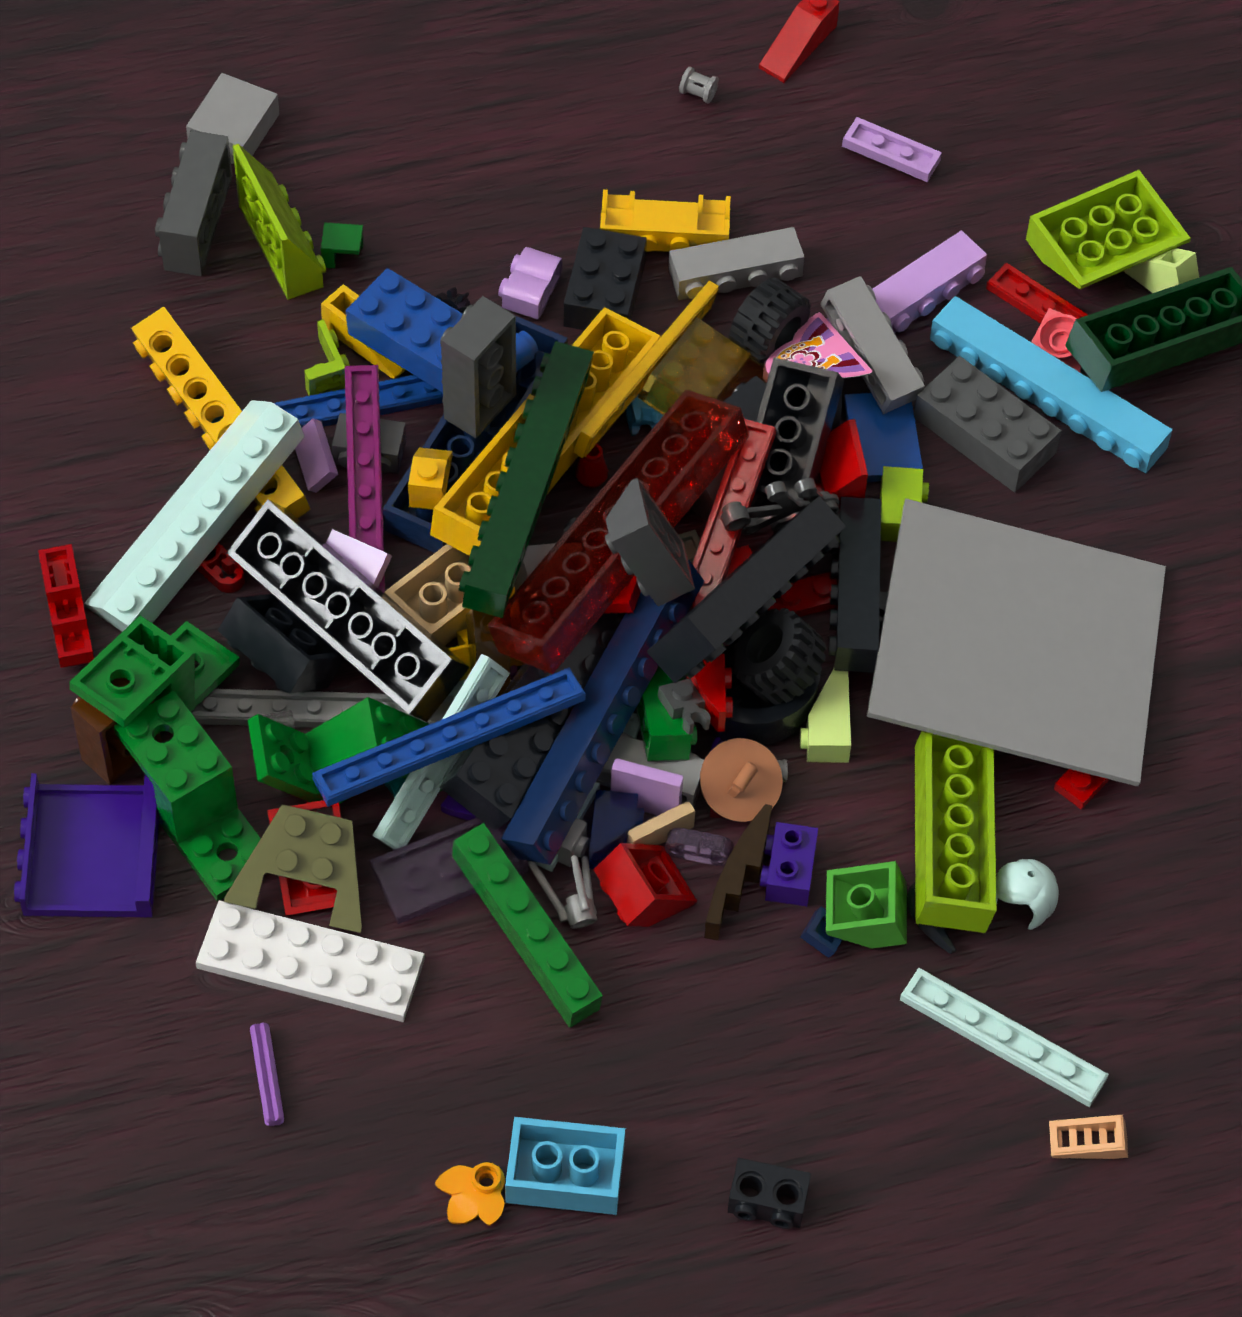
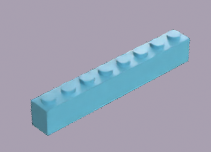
(1050, 384)

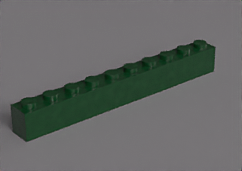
(526, 481)

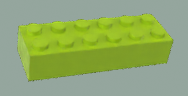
(954, 834)

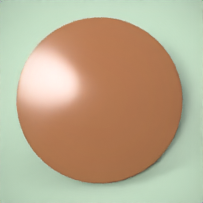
(740, 779)

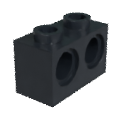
(771, 1183)

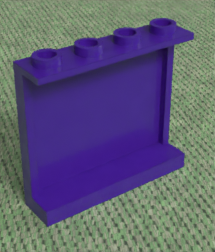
(88, 850)

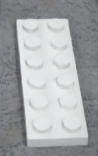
(310, 961)

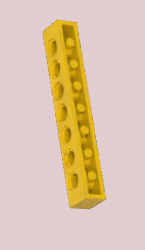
(162, 331)

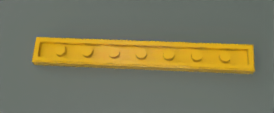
(635, 381)

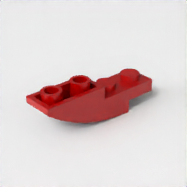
(712, 686)

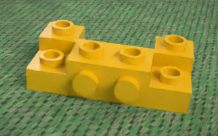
(667, 223)

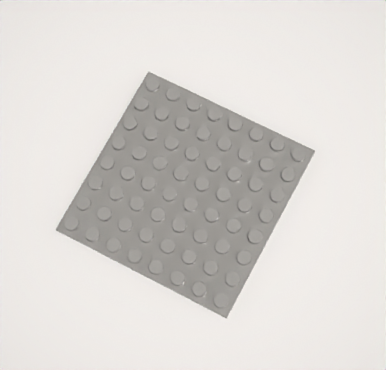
(1019, 642)

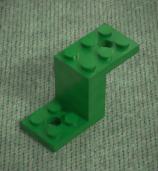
(155, 668)
(289, 757)
(191, 791)

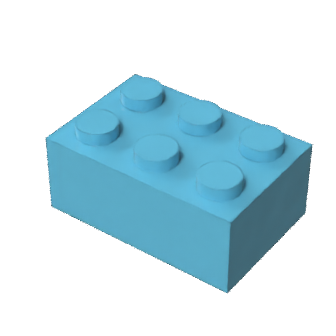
(565, 1165)

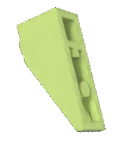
(1166, 270)
(828, 723)

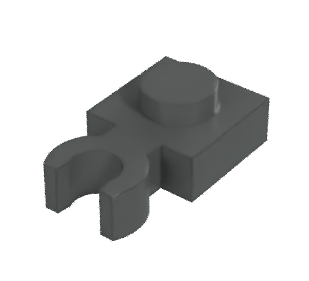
(684, 701)

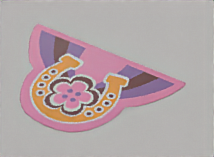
(822, 347)

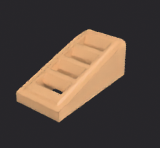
(1104, 1150)

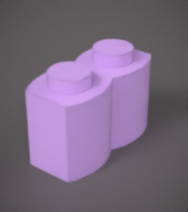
(531, 282)

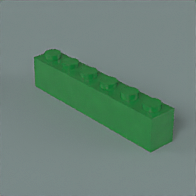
(526, 925)

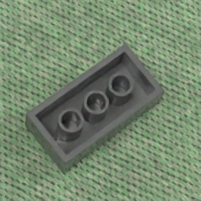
(194, 202)
(478, 366)
(987, 423)

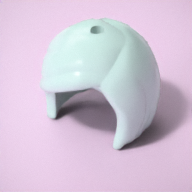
(1029, 884)

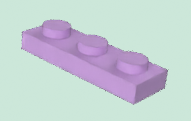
(891, 149)

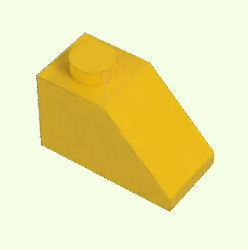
(428, 477)

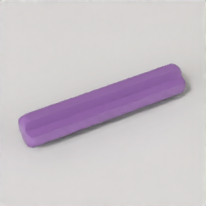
(267, 1074)

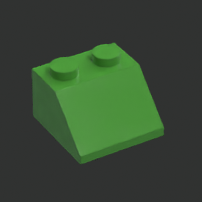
(867, 905)

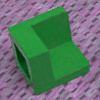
(340, 239)

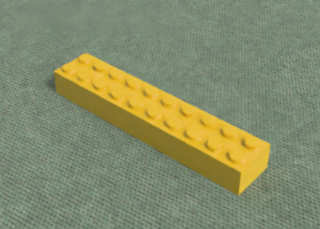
(617, 350)

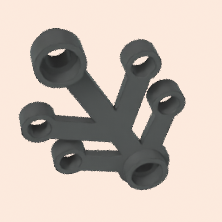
(738, 516)

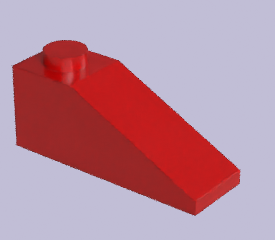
(800, 37)

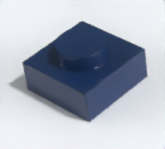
(816, 934)

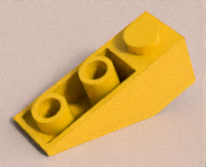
(335, 318)

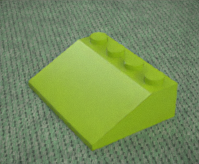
(277, 227)
(1105, 231)

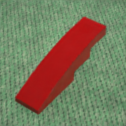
(66, 606)

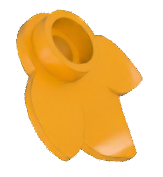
(469, 1196)

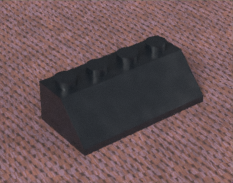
(802, 409)

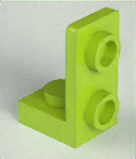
(329, 375)

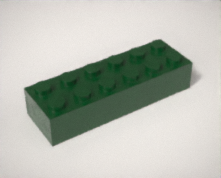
(1159, 330)

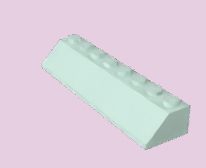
(197, 515)

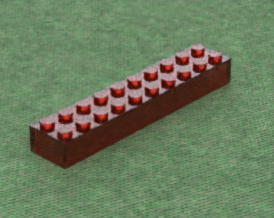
(580, 571)

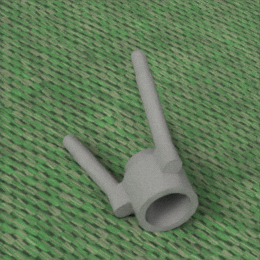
(580, 907)

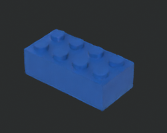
(403, 325)

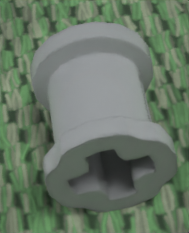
(709, 84)

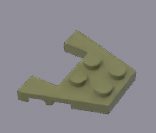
(306, 849)

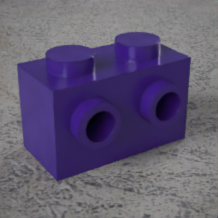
(791, 864)

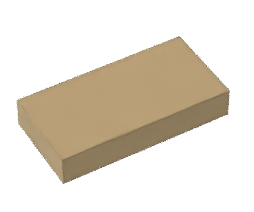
(656, 829)

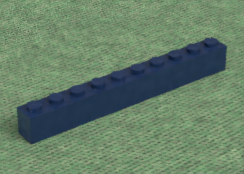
(593, 729)

